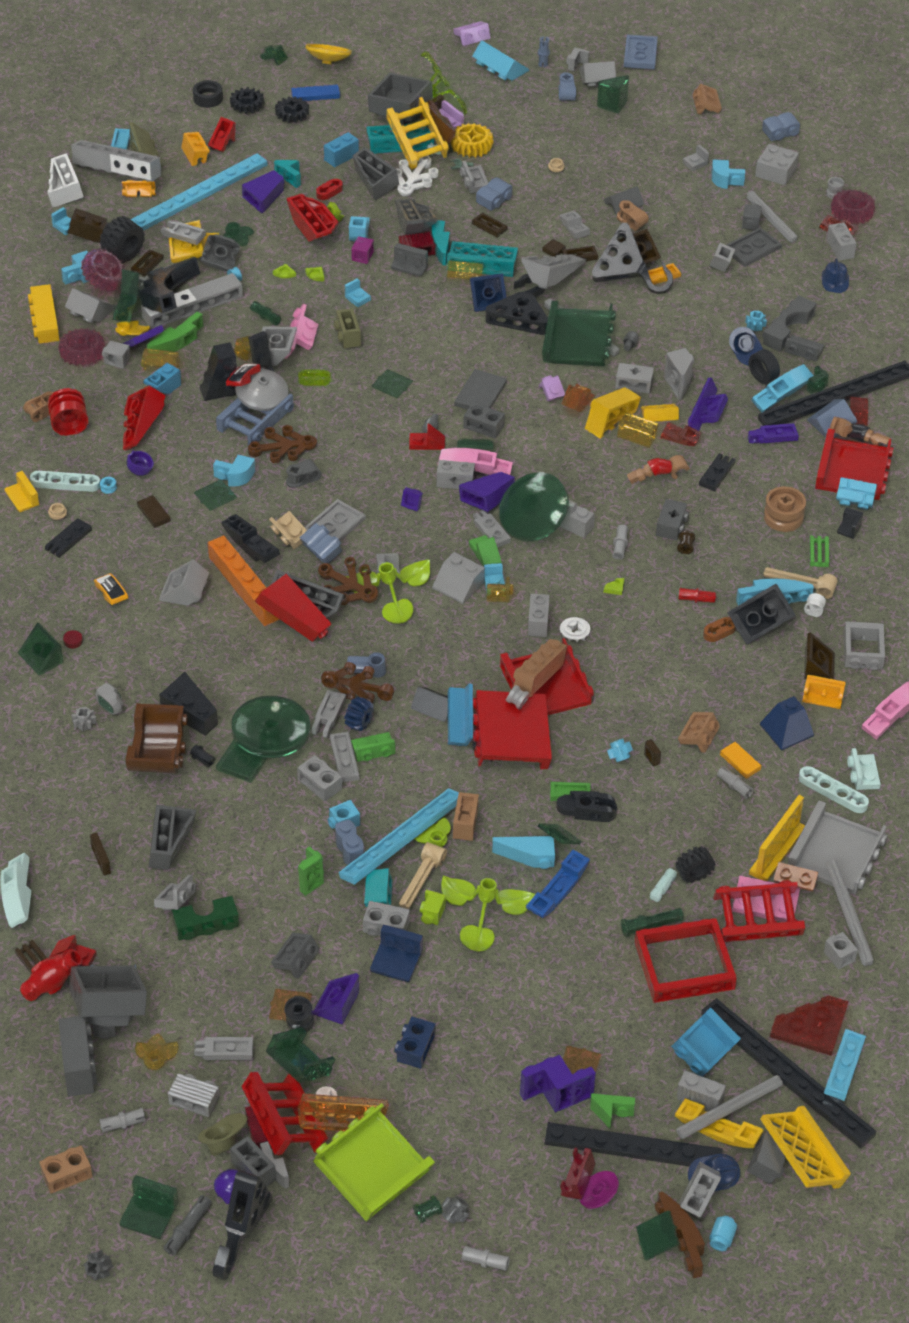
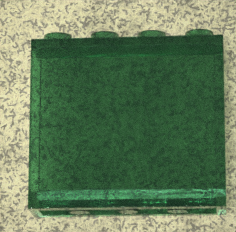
(578, 336)

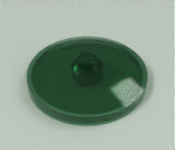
(534, 506)
(270, 726)

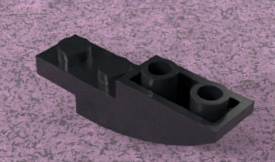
(248, 539)

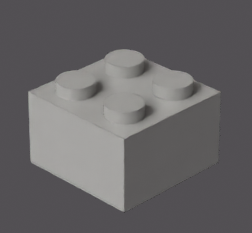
(777, 164)

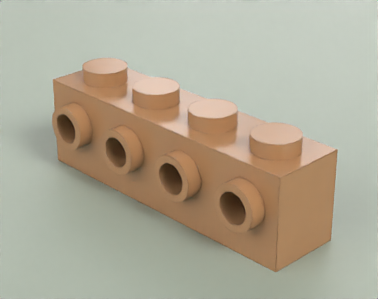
(540, 666)

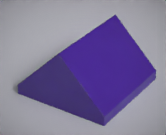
(338, 998)

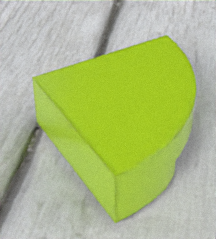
(284, 270)
(316, 272)
(614, 587)

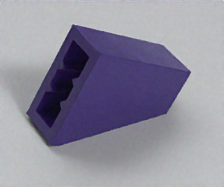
(263, 190)
(486, 491)

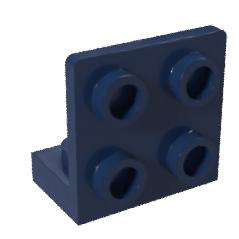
(397, 953)

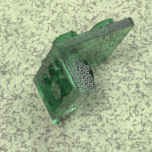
(149, 1207)

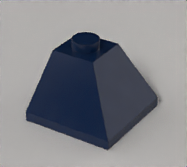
(487, 290)
(787, 724)

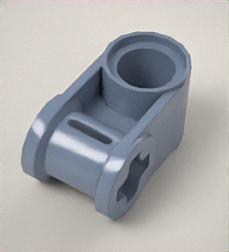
(567, 89)

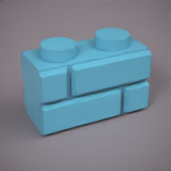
(856, 493)

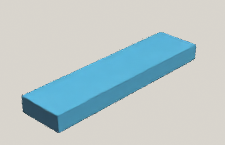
(844, 1064)

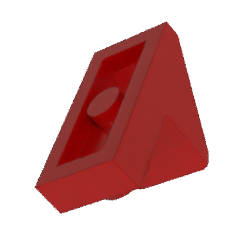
(223, 133)
(427, 441)
(70, 943)

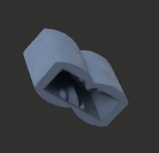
(781, 126)
(494, 194)
(321, 543)
(348, 841)

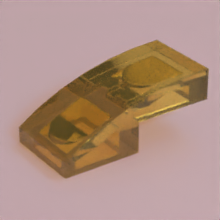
(463, 270)

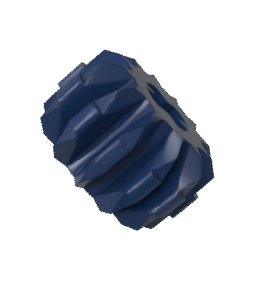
(359, 713)

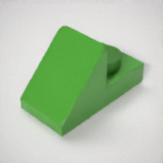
(485, 550)
(607, 1105)

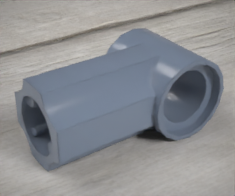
(375, 660)

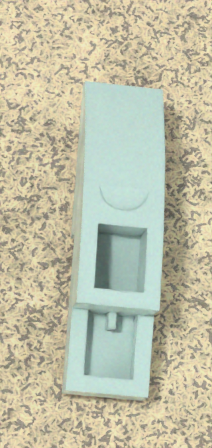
(14, 890)

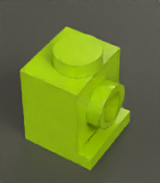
(432, 907)

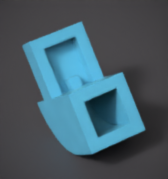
(723, 176)
(358, 227)
(73, 272)
(237, 473)

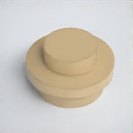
(556, 165)
(57, 511)

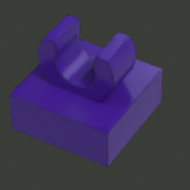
(411, 499)

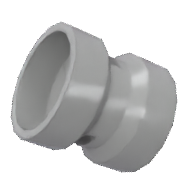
(837, 186)

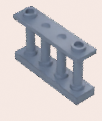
(238, 410)

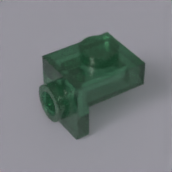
(275, 52)
(818, 381)

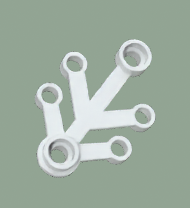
(408, 187)

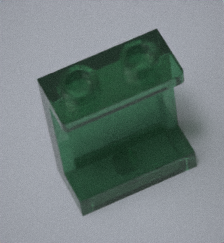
(296, 1058)

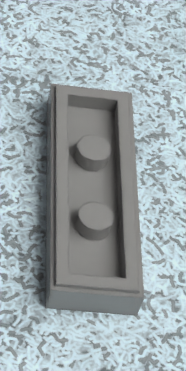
(344, 756)

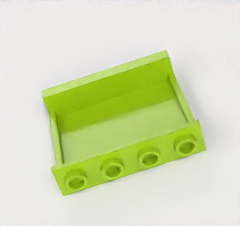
(371, 1162)

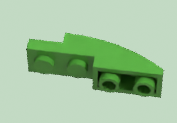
(177, 338)

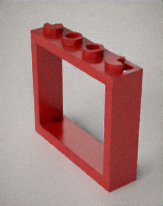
(687, 987)

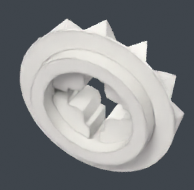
(572, 623)

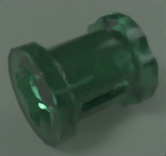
(427, 1209)

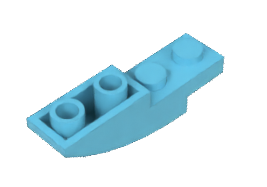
(782, 387)
(792, 590)

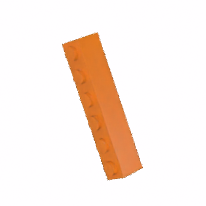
(239, 576)

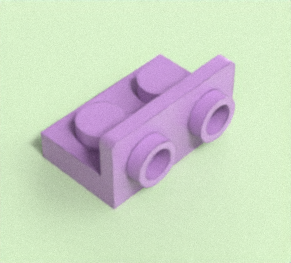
(473, 32)
(455, 117)

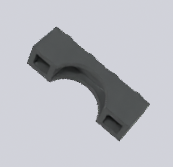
(798, 312)

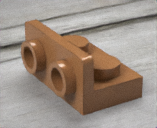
(706, 98)
(700, 730)

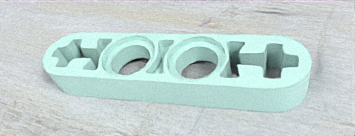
(65, 481)
(835, 787)

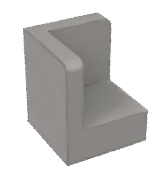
(389, 557)

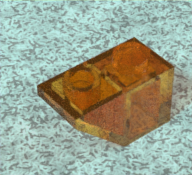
(577, 397)

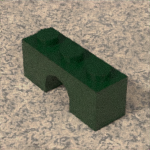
(191, 925)

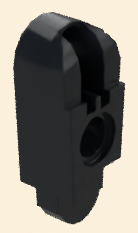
(588, 806)

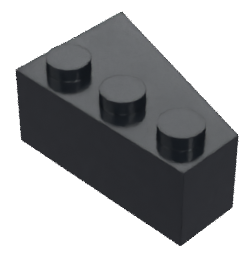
(220, 366)
(200, 711)

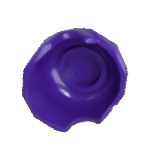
(139, 463)
(224, 1183)

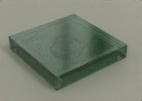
(475, 443)
(240, 763)

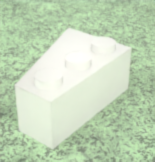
(63, 182)

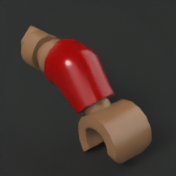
(659, 466)

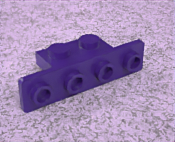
(708, 406)

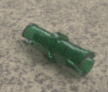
(265, 313)

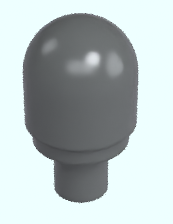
(628, 340)
(432, 421)

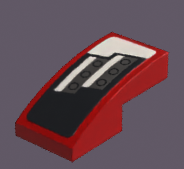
(242, 374)

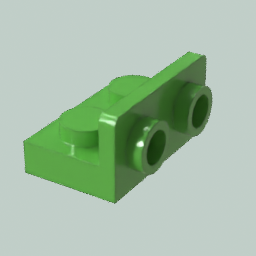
(373, 747)
(311, 871)

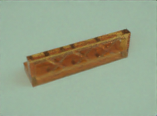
(334, 1106)

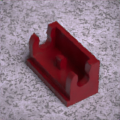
(578, 1175)

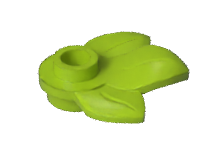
(435, 831)

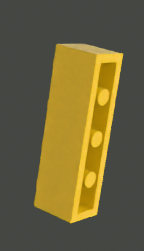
(44, 314)

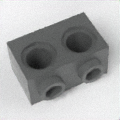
(484, 420)

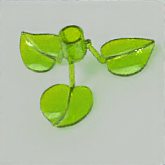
(438, 71)

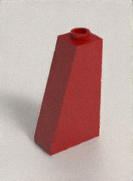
(294, 608)

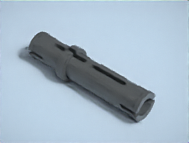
(183, 1231)

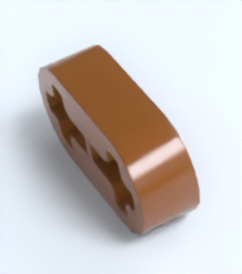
(719, 629)

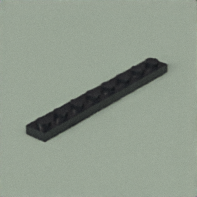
(626, 1144)

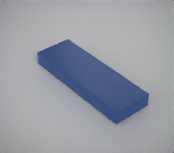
(316, 92)

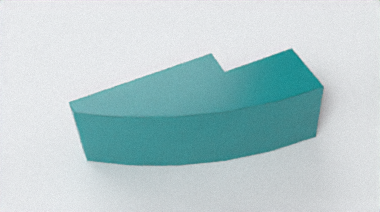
(441, 240)

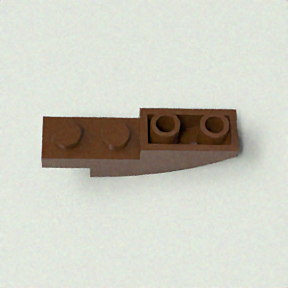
(443, 124)
(688, 1234)

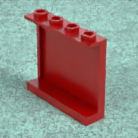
(853, 461)
(563, 690)
(511, 732)

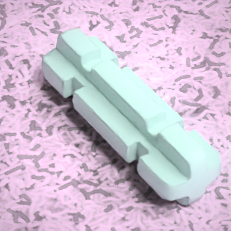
(663, 885)

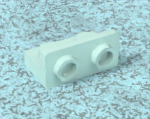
(864, 771)

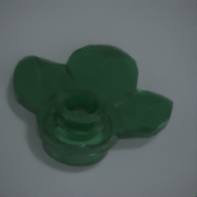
(238, 233)

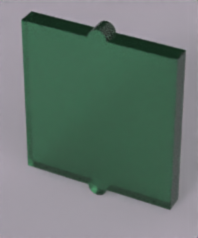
(392, 383)
(215, 495)
(559, 833)
(657, 1235)

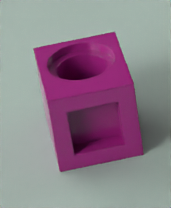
(362, 250)

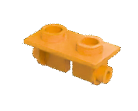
(131, 188)

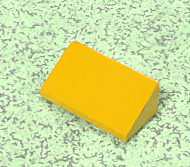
(660, 412)

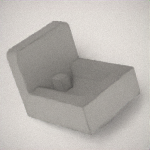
(577, 56)

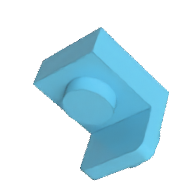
(61, 220)
(356, 294)
(493, 574)

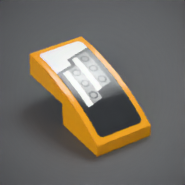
(111, 588)

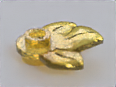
(156, 1049)

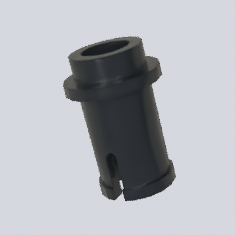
(200, 754)

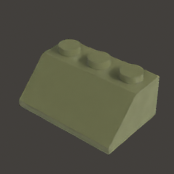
(141, 141)

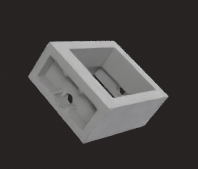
(868, 632)

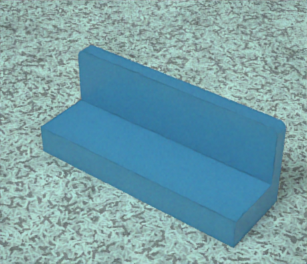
(460, 715)

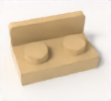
(289, 529)

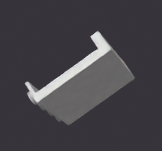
(840, 839)

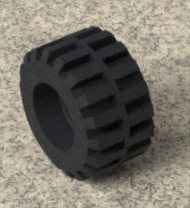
(122, 238)

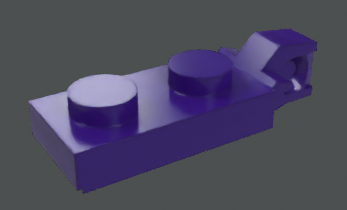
(773, 434)

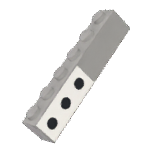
(116, 160)
(197, 300)

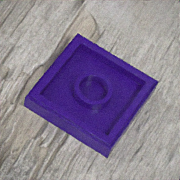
(144, 336)

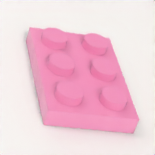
(757, 902)

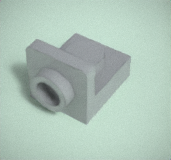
(697, 159)

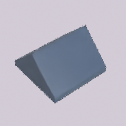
(823, 418)

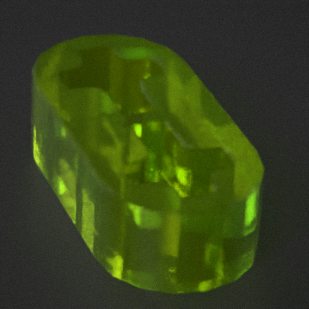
(314, 377)

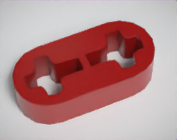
(329, 189)

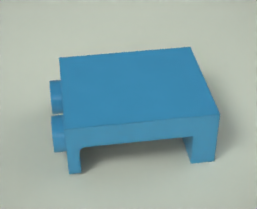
(705, 1042)

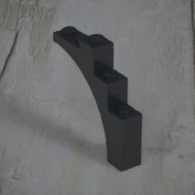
(158, 288)

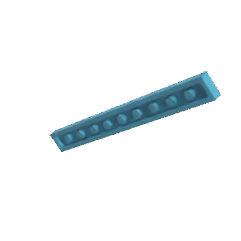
(200, 191)

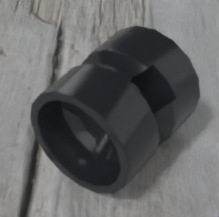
(299, 1013)

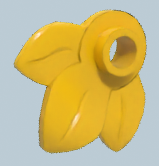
(131, 328)

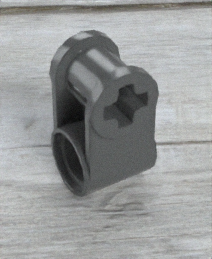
(303, 472)

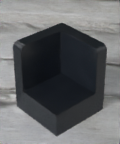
(850, 523)

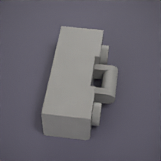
(578, 520)

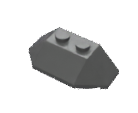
(414, 216)
(324, 599)

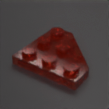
(812, 1025)

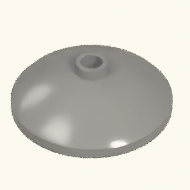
(263, 391)

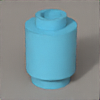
(722, 1233)

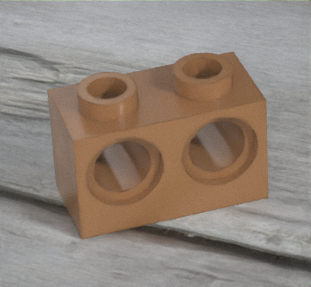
(465, 816)
(67, 1172)

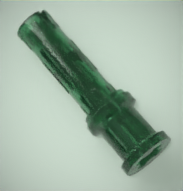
(647, 922)

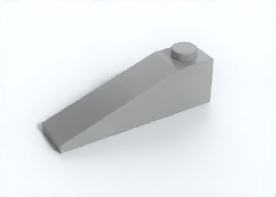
(551, 270)

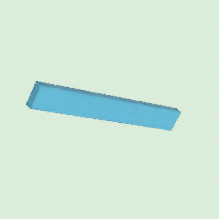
(399, 837)

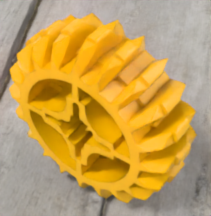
(472, 140)

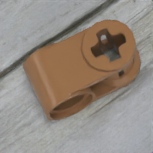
(633, 215)
(39, 407)

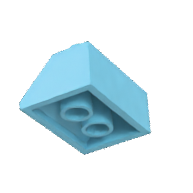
(498, 62)

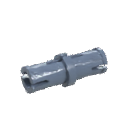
(543, 51)

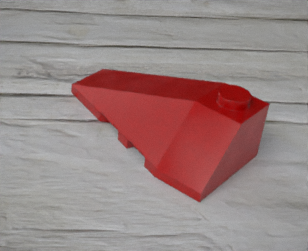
(141, 410)

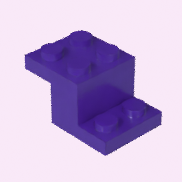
(557, 1083)

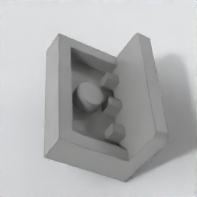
(473, 177)
(175, 894)

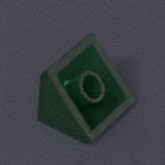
(613, 93)
(41, 650)

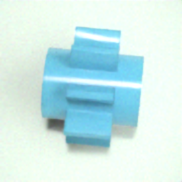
(756, 321)
(619, 750)

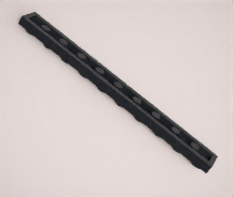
(852, 388)
(794, 1077)

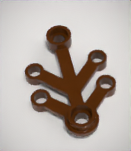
(284, 445)
(351, 583)
(335, 680)

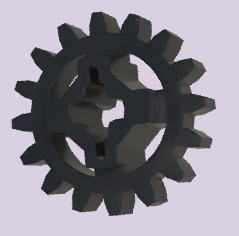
(246, 100)
(292, 109)

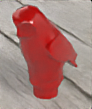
(50, 974)

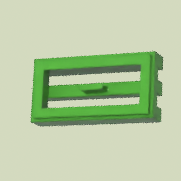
(818, 540)

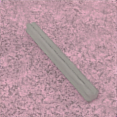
(772, 217)

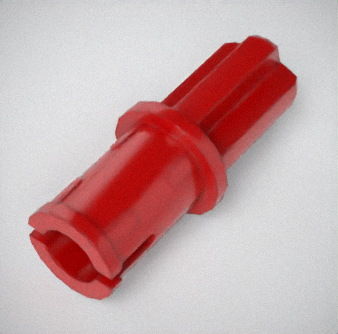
(696, 595)

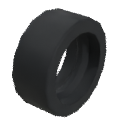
(207, 100)
(758, 371)

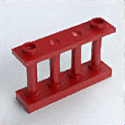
(751, 930)
(269, 1118)

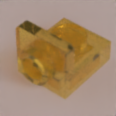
(242, 348)
(499, 592)

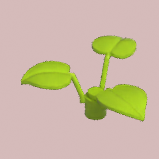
(415, 574)
(459, 891)

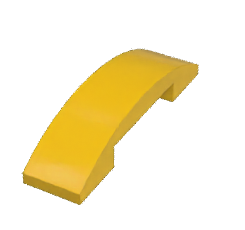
(721, 1130)

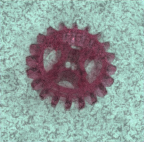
(853, 206)
(105, 267)
(81, 346)

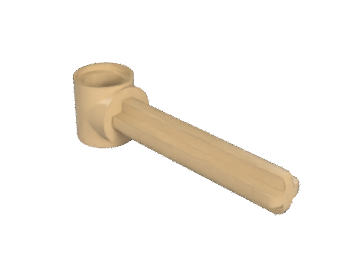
(824, 585)
(431, 858)

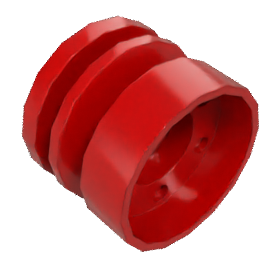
(67, 412)

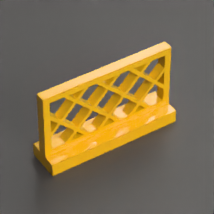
(779, 842)
(813, 1142)

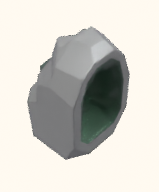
(109, 698)

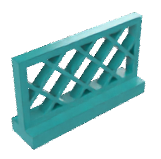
(388, 142)
(491, 263)

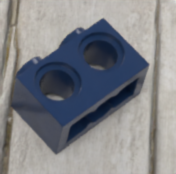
(419, 1043)

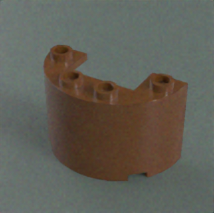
(157, 739)

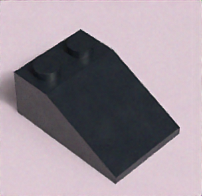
(762, 614)

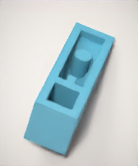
(531, 851)

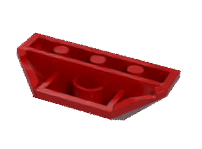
(311, 217)

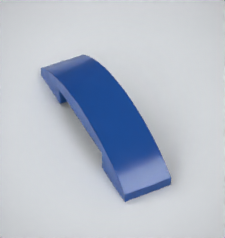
(560, 885)

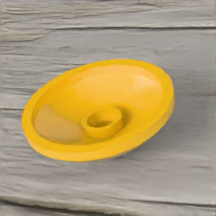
(328, 53)

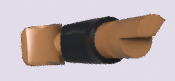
(857, 431)

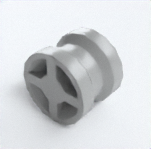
(517, 697)

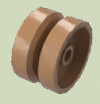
(784, 509)

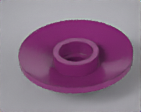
(600, 1189)

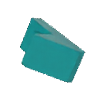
(289, 170)

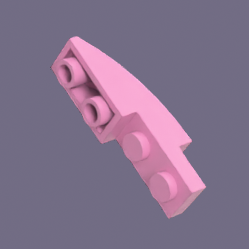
(484, 460)
(888, 711)

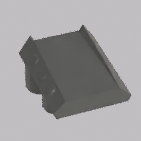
(220, 252)

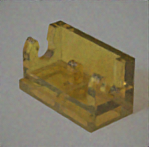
(158, 358)
(637, 430)

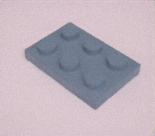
(640, 51)

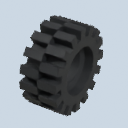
(695, 864)

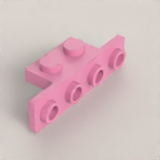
(305, 329)

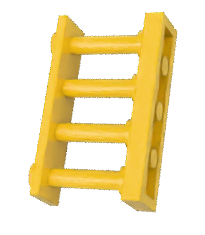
(406, 143)

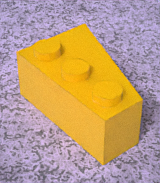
(609, 410)

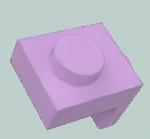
(552, 387)

